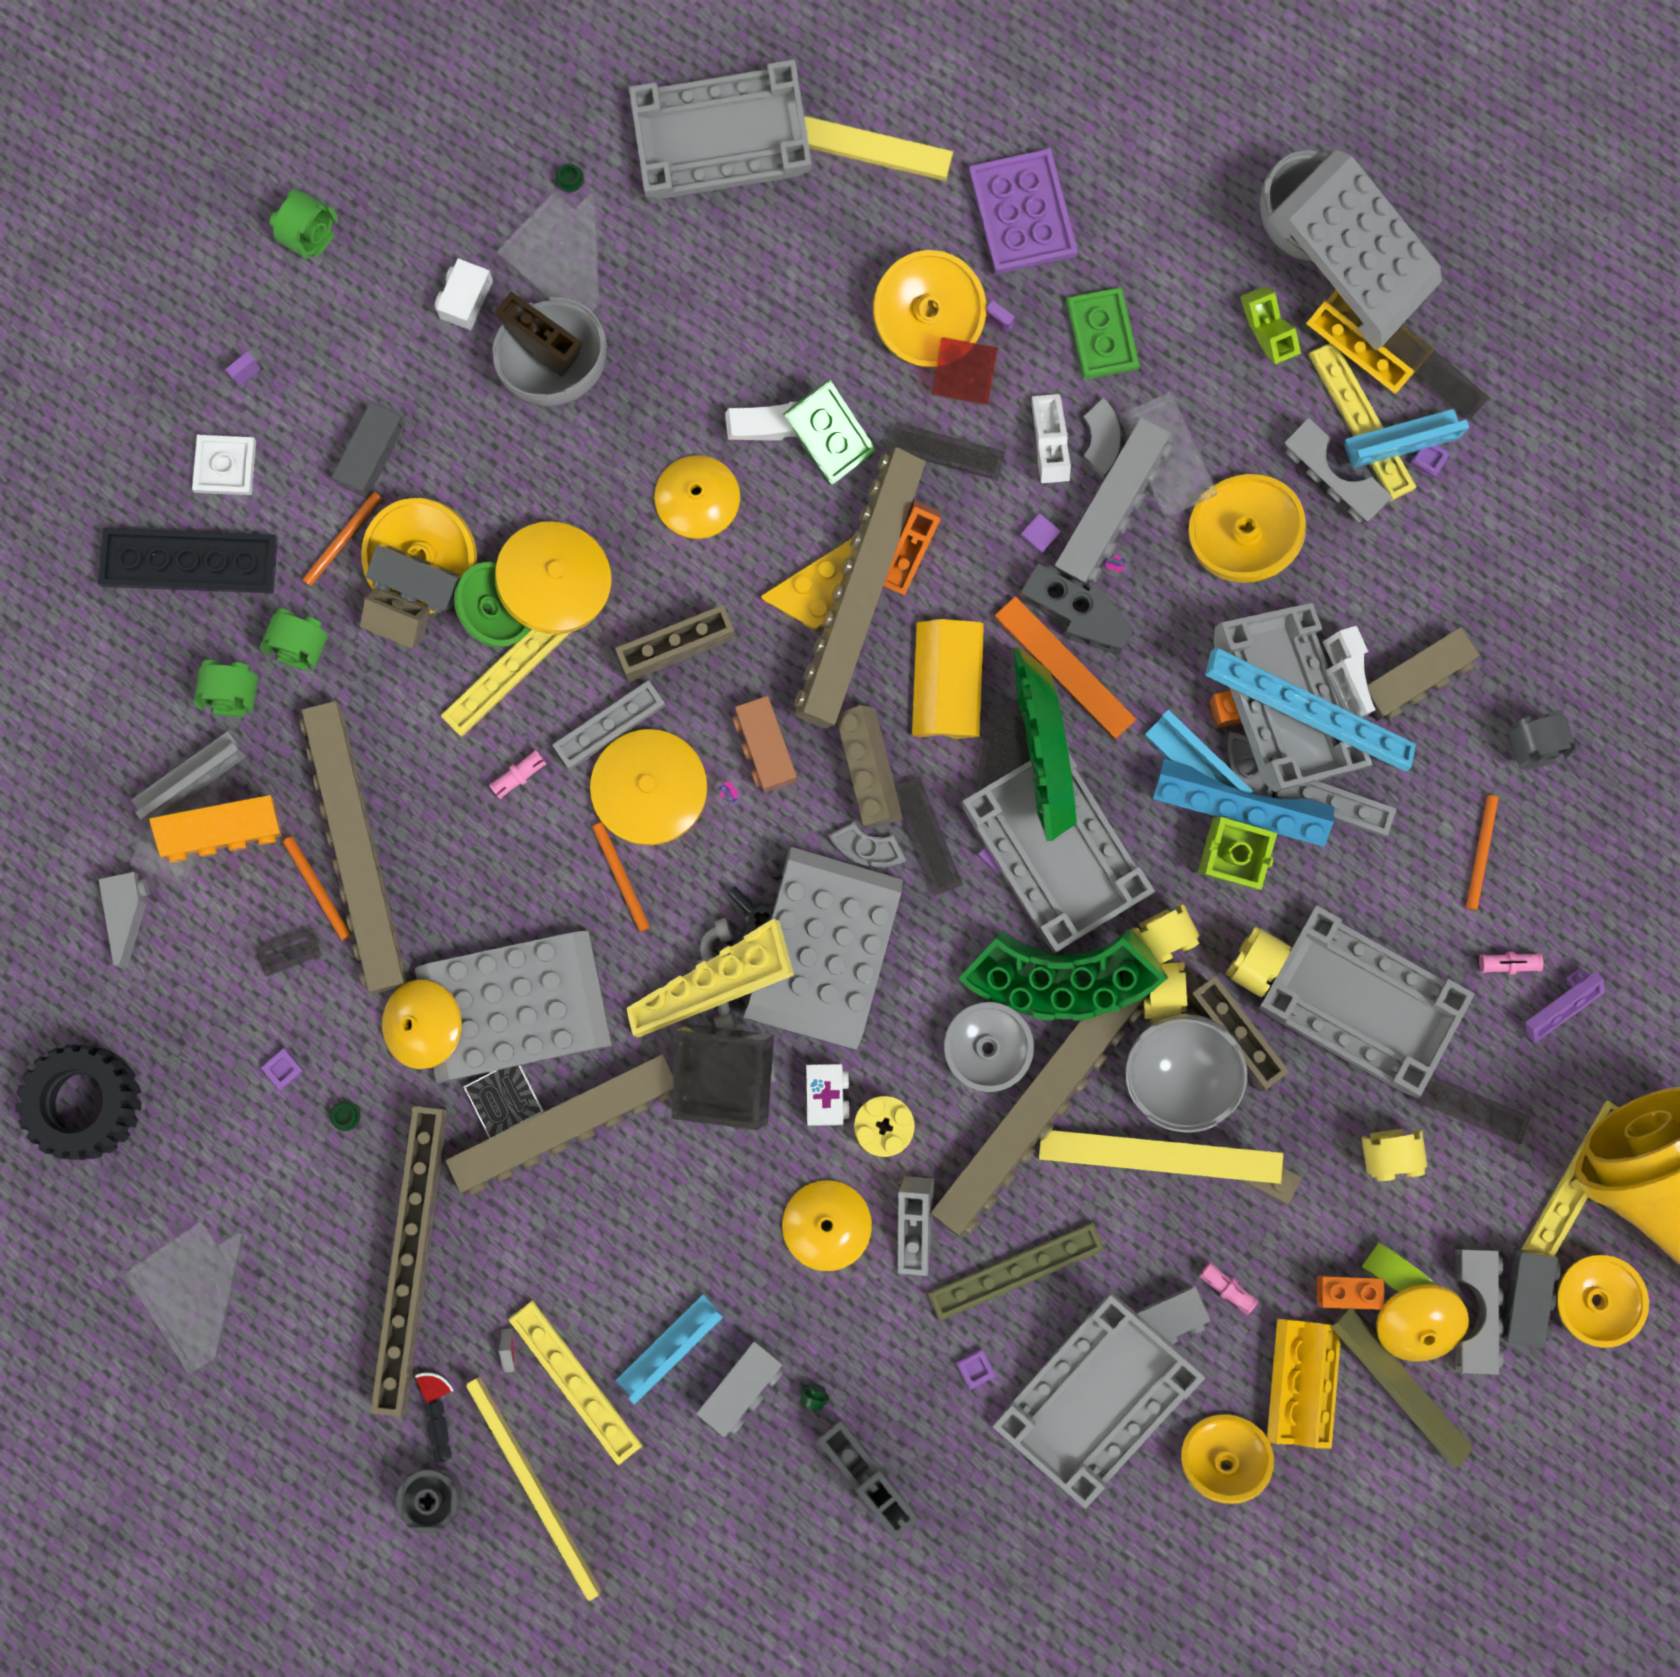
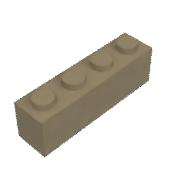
(675, 643)
(1420, 673)
(869, 766)
(1217, 1004)

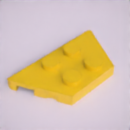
(809, 592)

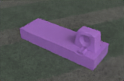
(1583, 991)

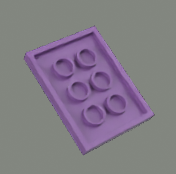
(1023, 211)

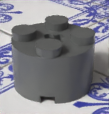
(1542, 740)
(416, 1511)

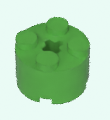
(303, 224)
(294, 640)
(226, 688)

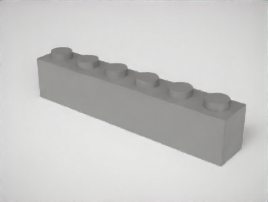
(1114, 503)

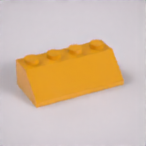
(216, 828)

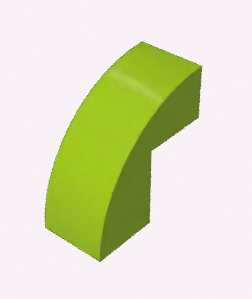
(1273, 333)
(1394, 1269)

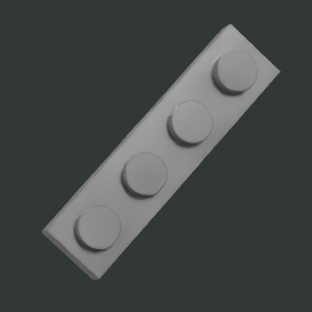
(609, 725)
(1348, 807)

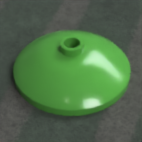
(478, 590)

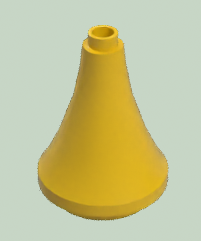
(1635, 1166)

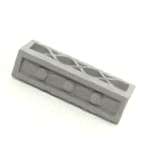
(188, 778)

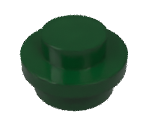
(569, 178)
(345, 1116)
(814, 1396)

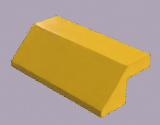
(1339, 326)
(948, 679)
(1304, 1384)

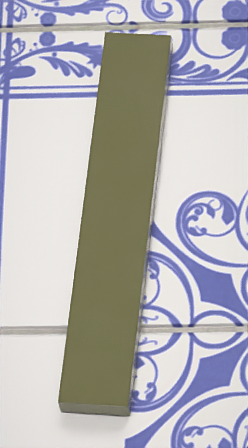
(1016, 1271)
(1402, 1387)

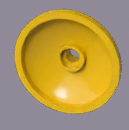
(700, 514)
(434, 1024)
(823, 1202)
(1621, 1306)
(1422, 1323)
(1229, 1442)

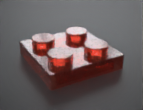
(964, 371)

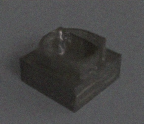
(722, 1076)

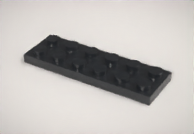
(188, 560)

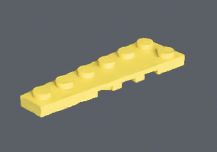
(733, 973)

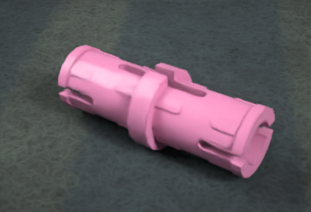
(517, 774)
(1530, 962)
(1228, 1288)

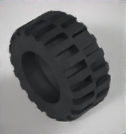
(40, 1096)

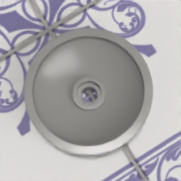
(1004, 1031)

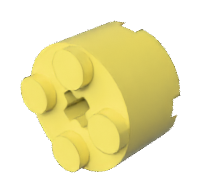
(1168, 933)
(1258, 961)
(1170, 996)
(899, 1118)
(1394, 1153)

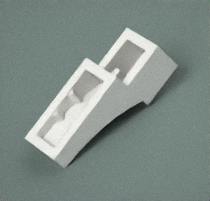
(759, 423)
(1051, 438)
(1347, 673)

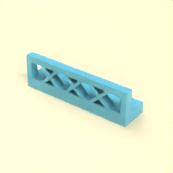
(1404, 438)
(1182, 746)
(669, 1348)

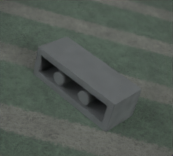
(367, 450)
(413, 577)
(1530, 1298)

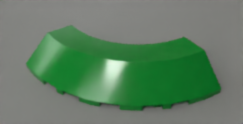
(1046, 745)
(1064, 984)

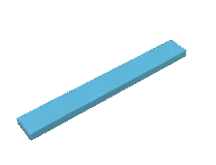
(1310, 709)

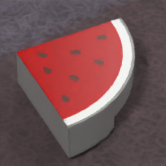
(507, 1350)
(433, 1385)

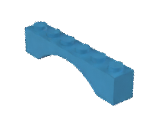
(1292, 818)

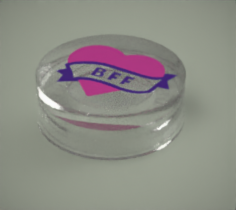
(1116, 565)
(727, 793)

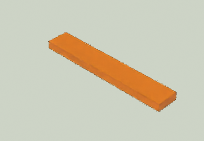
(1065, 668)

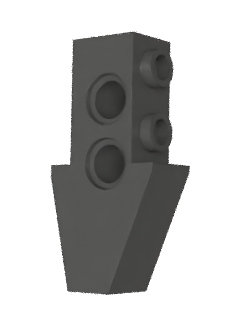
(1098, 627)
(869, 1479)

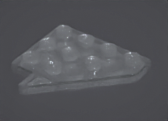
(558, 251)
(190, 1292)

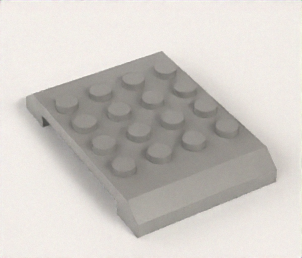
(721, 131)
(1359, 245)
(1284, 747)
(1063, 882)
(836, 940)
(1366, 1003)
(522, 1004)
(1098, 1399)

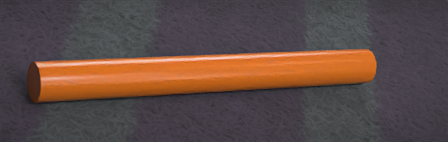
(342, 538)
(1482, 852)
(621, 877)
(317, 888)

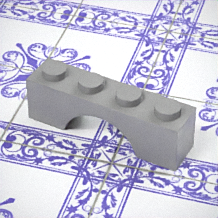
(1365, 496)
(1480, 1348)

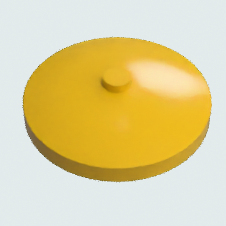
(925, 300)
(1248, 528)
(424, 530)
(552, 577)
(648, 787)

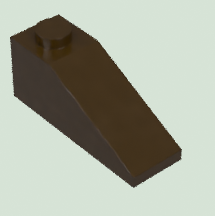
(539, 334)

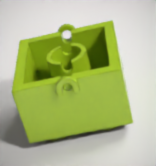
(1237, 853)

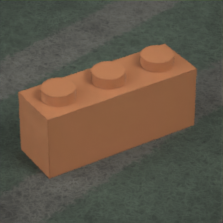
(764, 745)

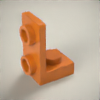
(1350, 1292)

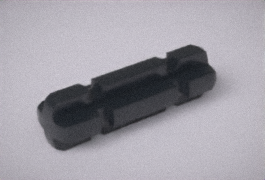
(438, 1431)

